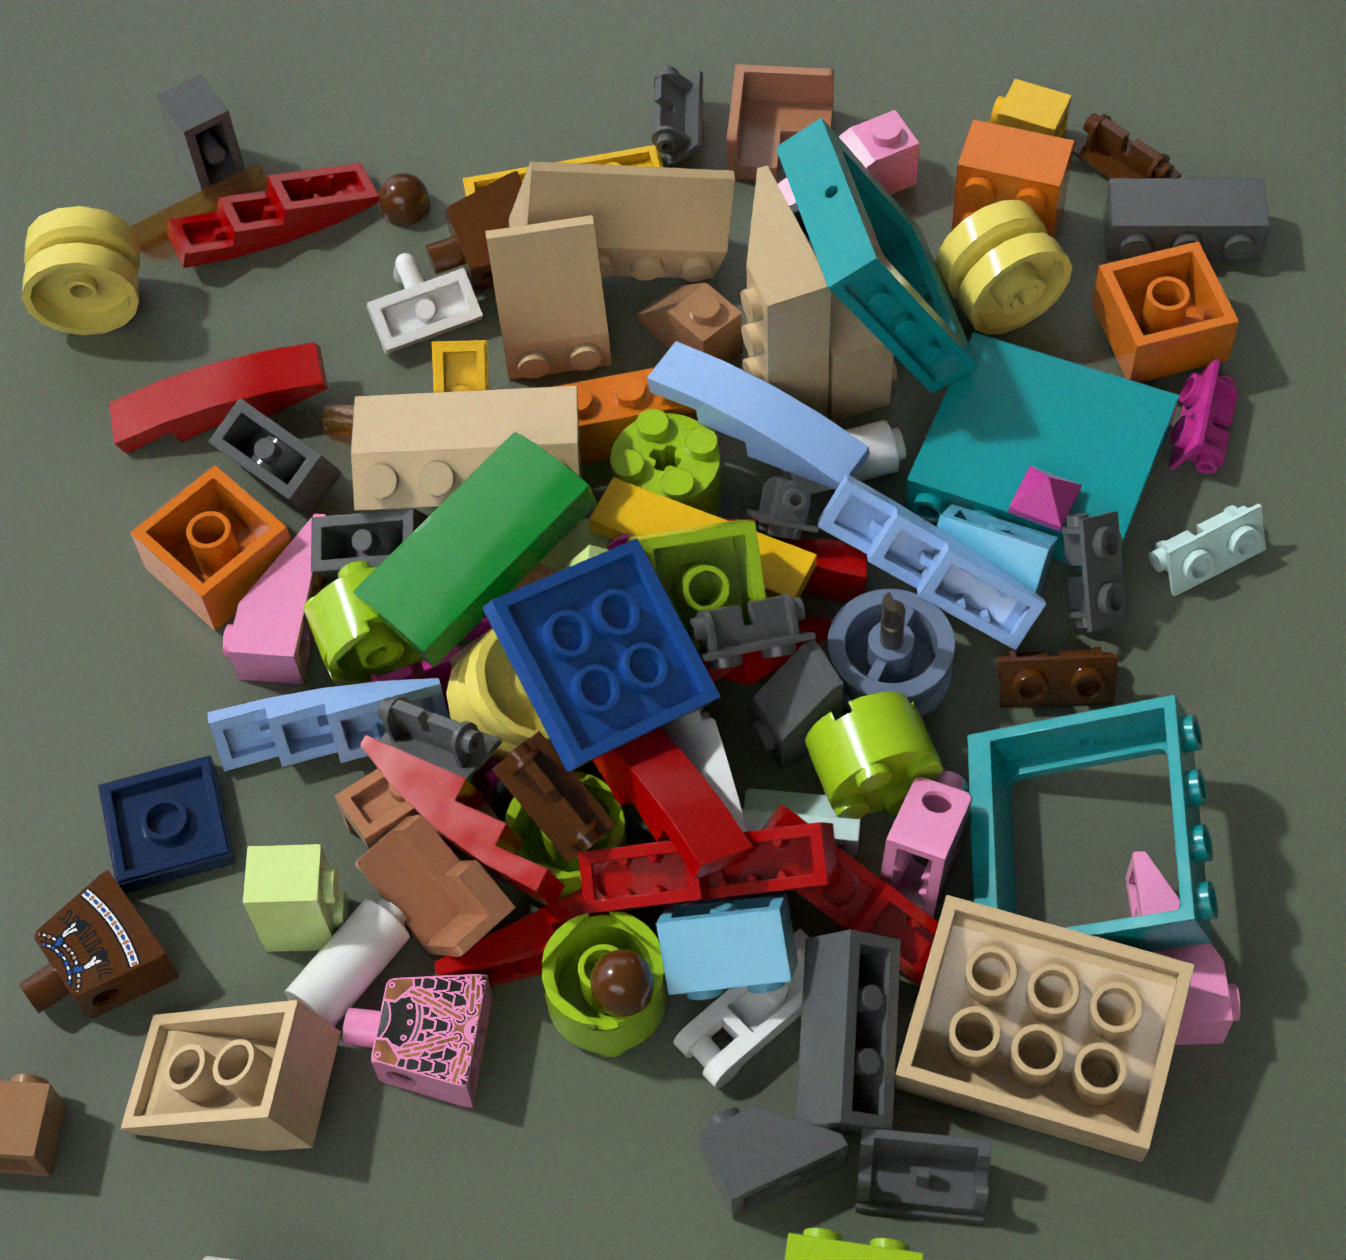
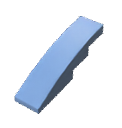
(764, 417)
(931, 562)
(314, 722)

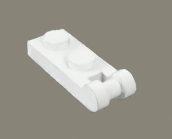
(748, 1018)

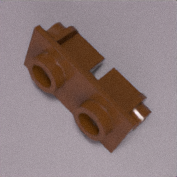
(1116, 156)
(1057, 680)
(553, 797)

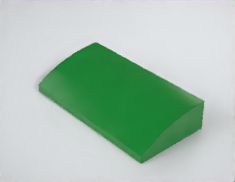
(476, 546)

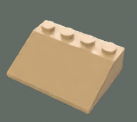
(785, 302)
(1045, 1028)

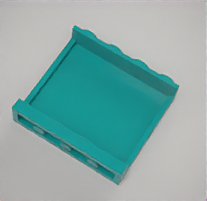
(1044, 415)

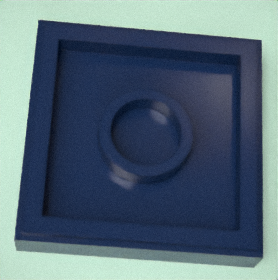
(166, 824)

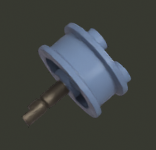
(892, 644)

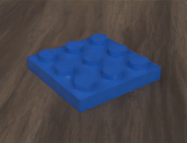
(601, 653)

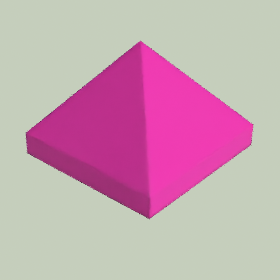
(1044, 498)

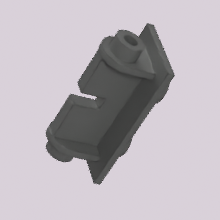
(678, 116)
(784, 508)
(1099, 594)
(771, 630)
(435, 738)

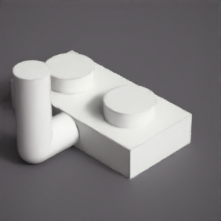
(422, 307)

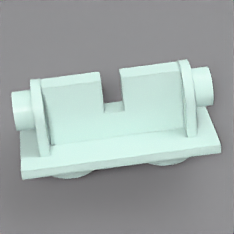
(1216, 547)

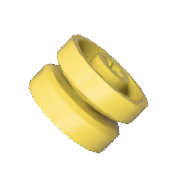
(1003, 267)
(81, 270)
(489, 694)

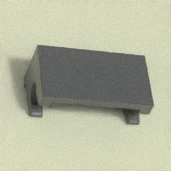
(923, 1176)

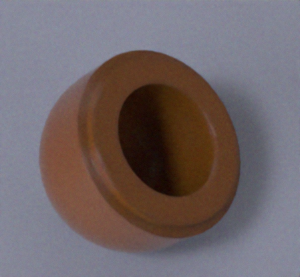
(404, 199)
(622, 983)

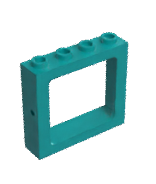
(875, 256)
(1088, 740)

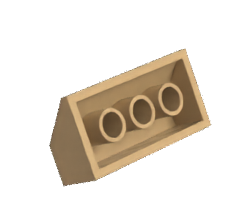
(643, 217)
(427, 444)

